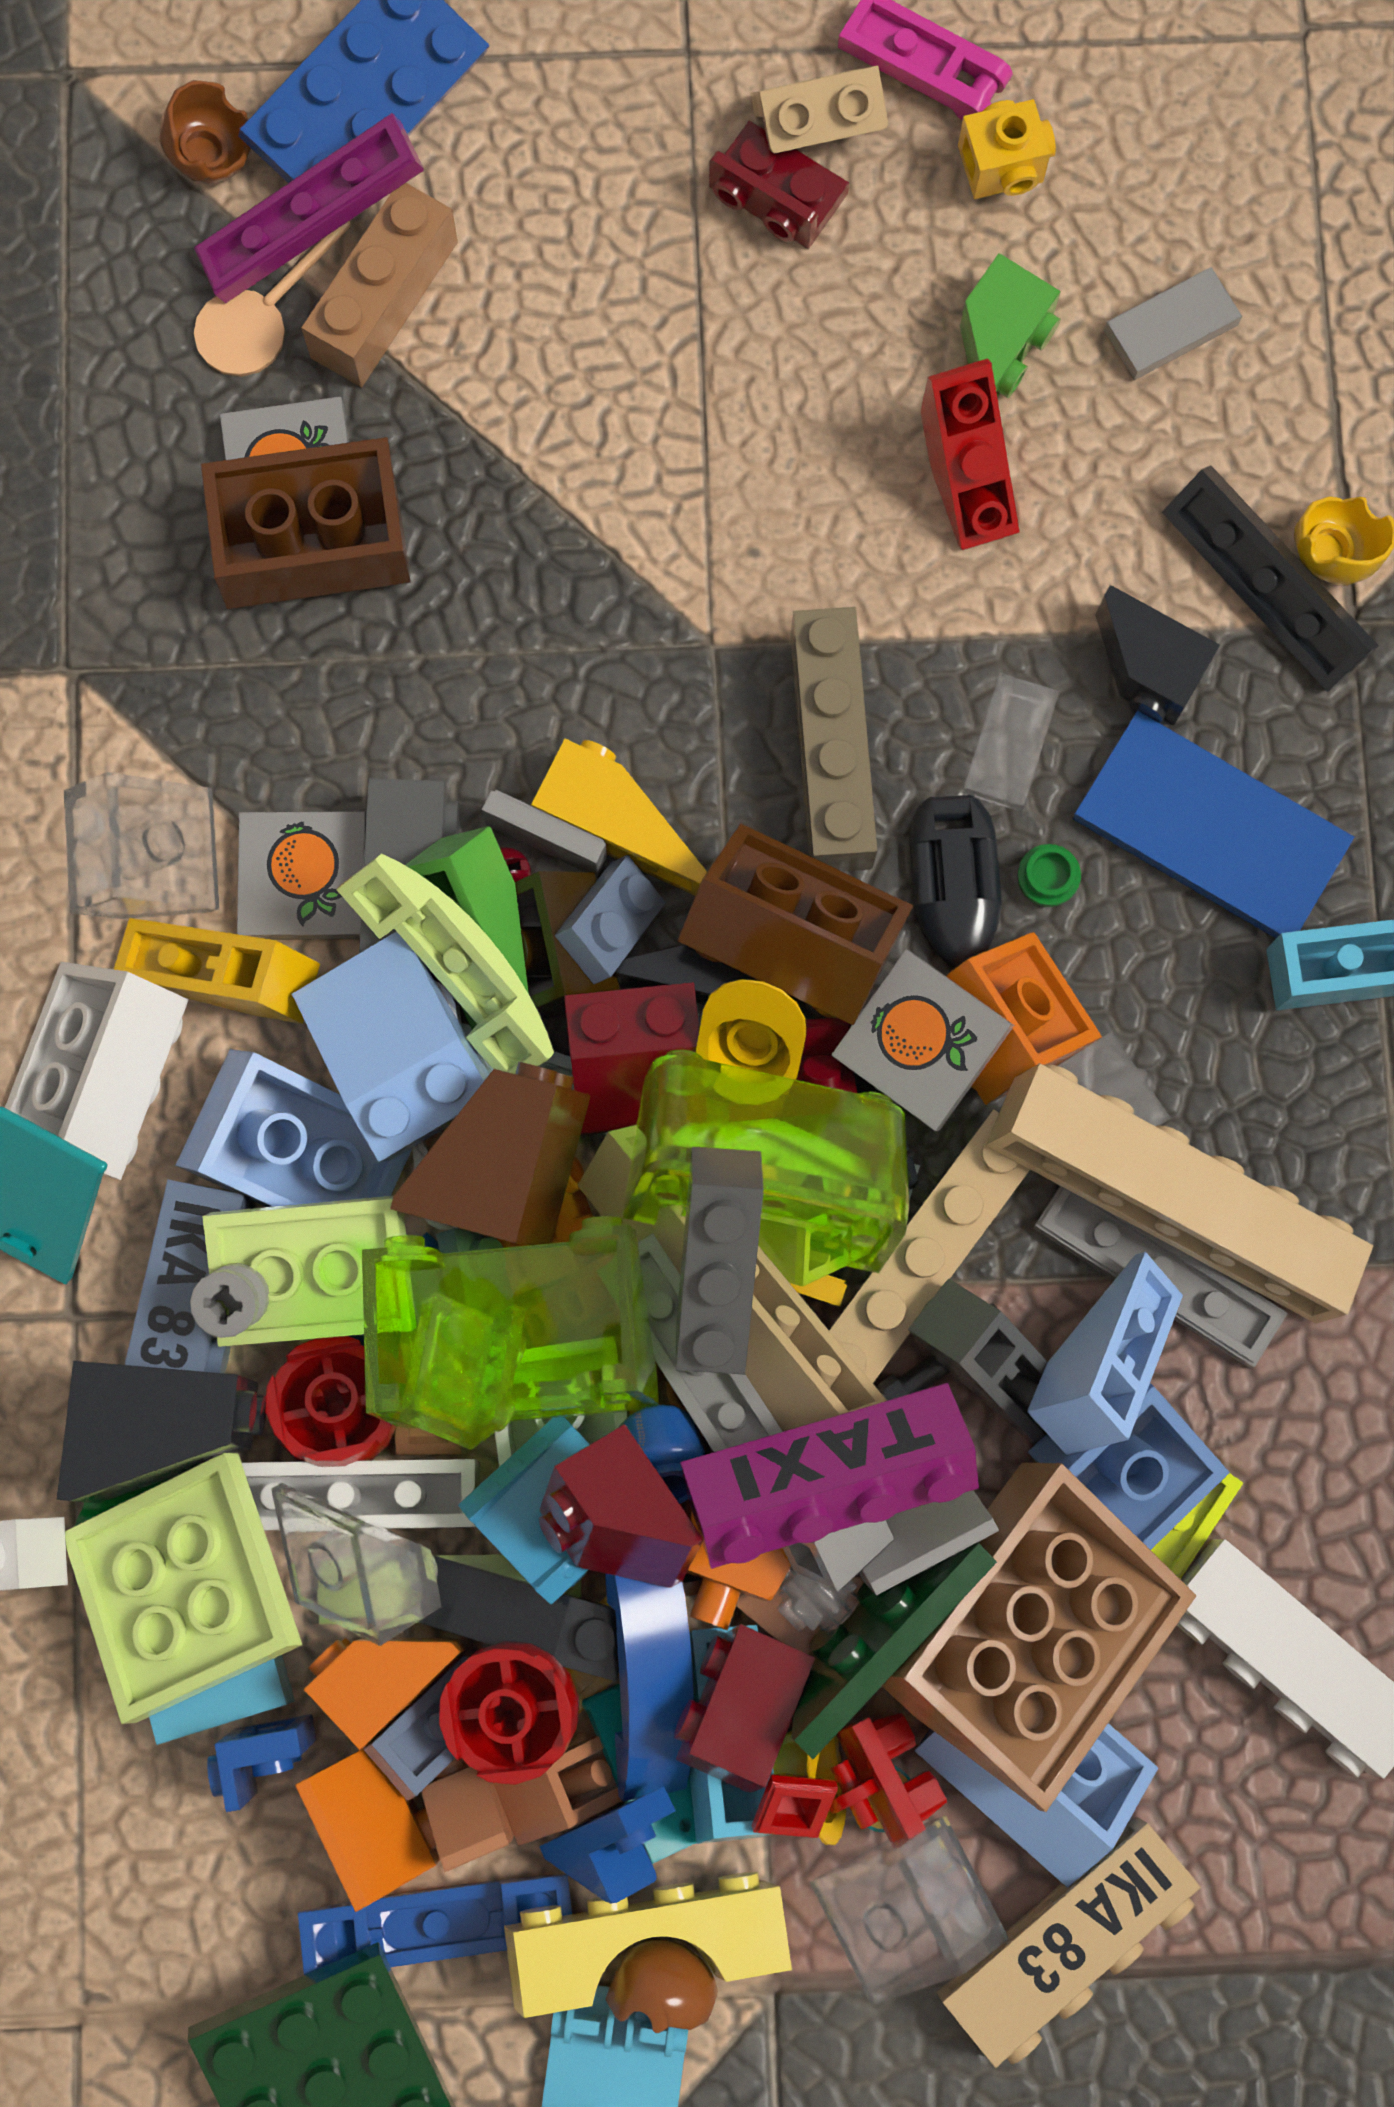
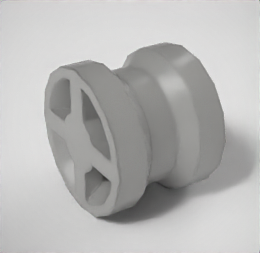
(243, 1294)

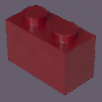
(743, 1707)

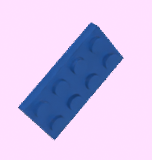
(372, 64)

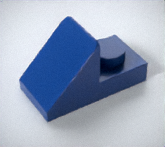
(609, 1849)

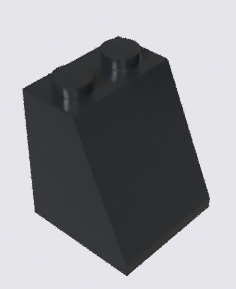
(150, 1425)

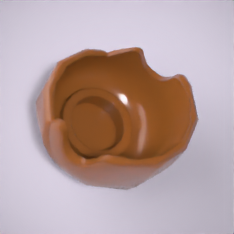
(202, 133)
(664, 1984)

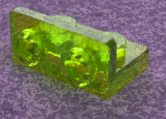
(463, 1370)

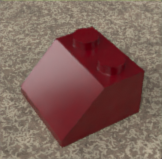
(618, 1038)
(618, 1514)

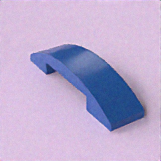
(653, 1684)
(429, 1921)

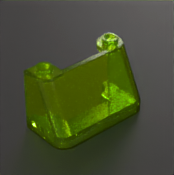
(826, 1152)
(581, 1321)

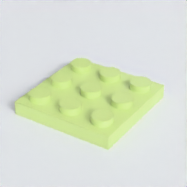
(181, 1588)

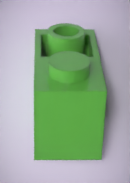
(1006, 318)

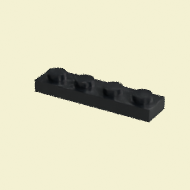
(1269, 578)

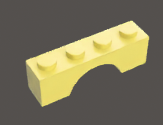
(561, 1958)

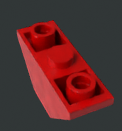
(969, 453)

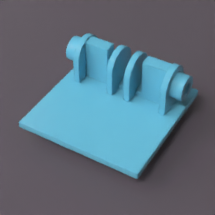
(612, 2062)

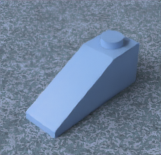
(1107, 1362)

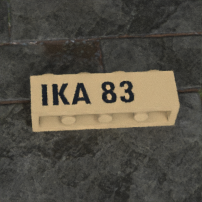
(1070, 1944)

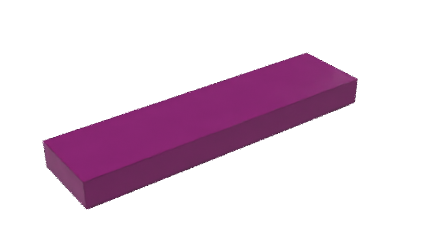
(309, 208)

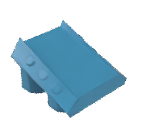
(509, 1505)

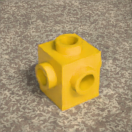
(1005, 148)

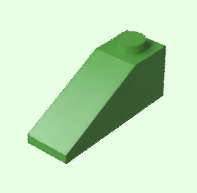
(479, 881)

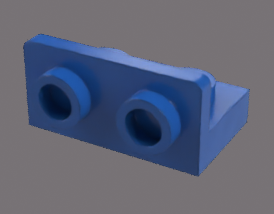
(254, 1753)

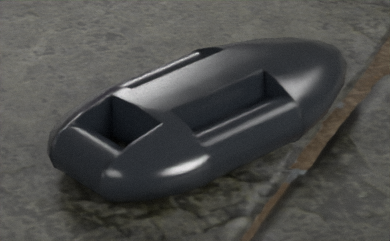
(955, 877)

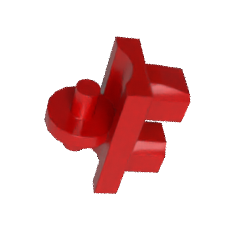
(897, 1804)

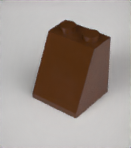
(502, 1158)

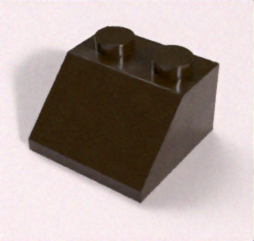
(543, 907)

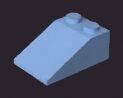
(391, 1046)
(282, 1139)

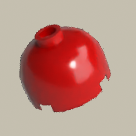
(321, 1405)
(509, 1712)

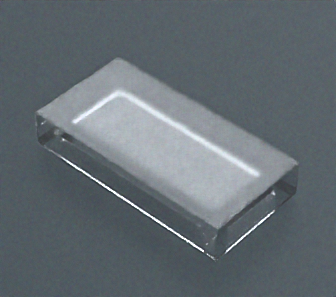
(1010, 742)

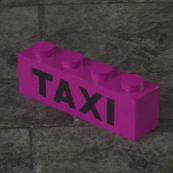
(830, 1475)

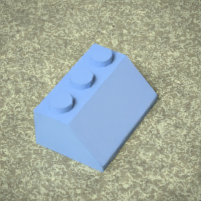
(1081, 1820)

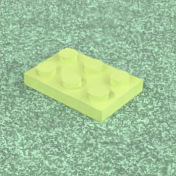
(308, 1261)

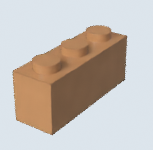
(380, 283)

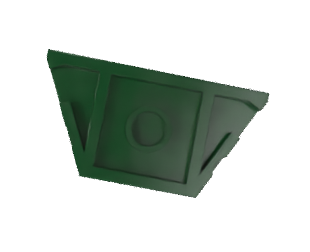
(876, 1642)

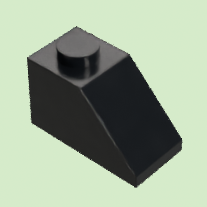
(1152, 655)

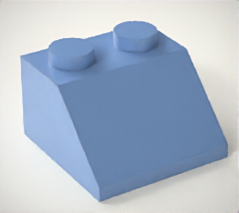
(1149, 1477)

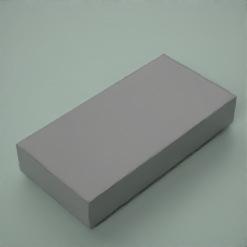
(1172, 323)
(544, 832)

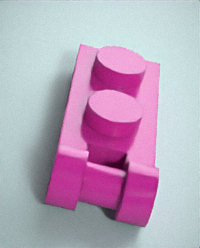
(923, 55)

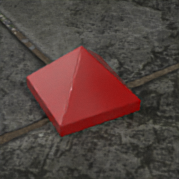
(794, 1805)

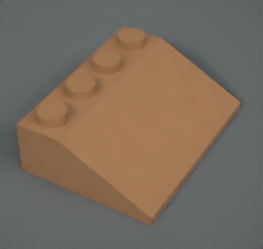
(1045, 1638)

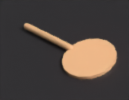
(249, 329)

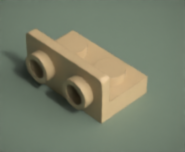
(822, 109)

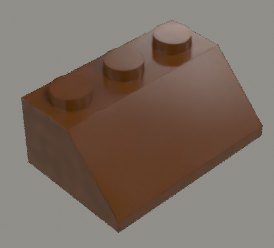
(305, 523)
(794, 923)

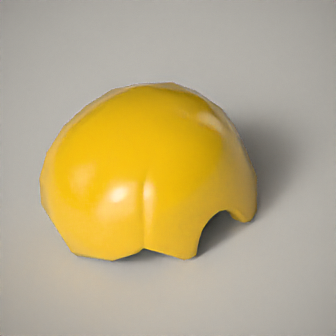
(1343, 540)

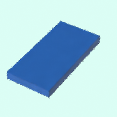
(1213, 827)

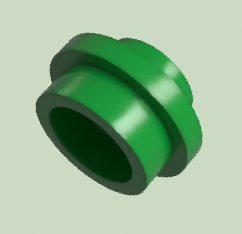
(1049, 875)

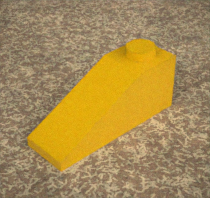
(604, 800)
(218, 967)

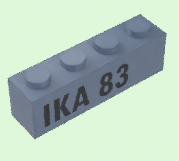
(164, 1325)

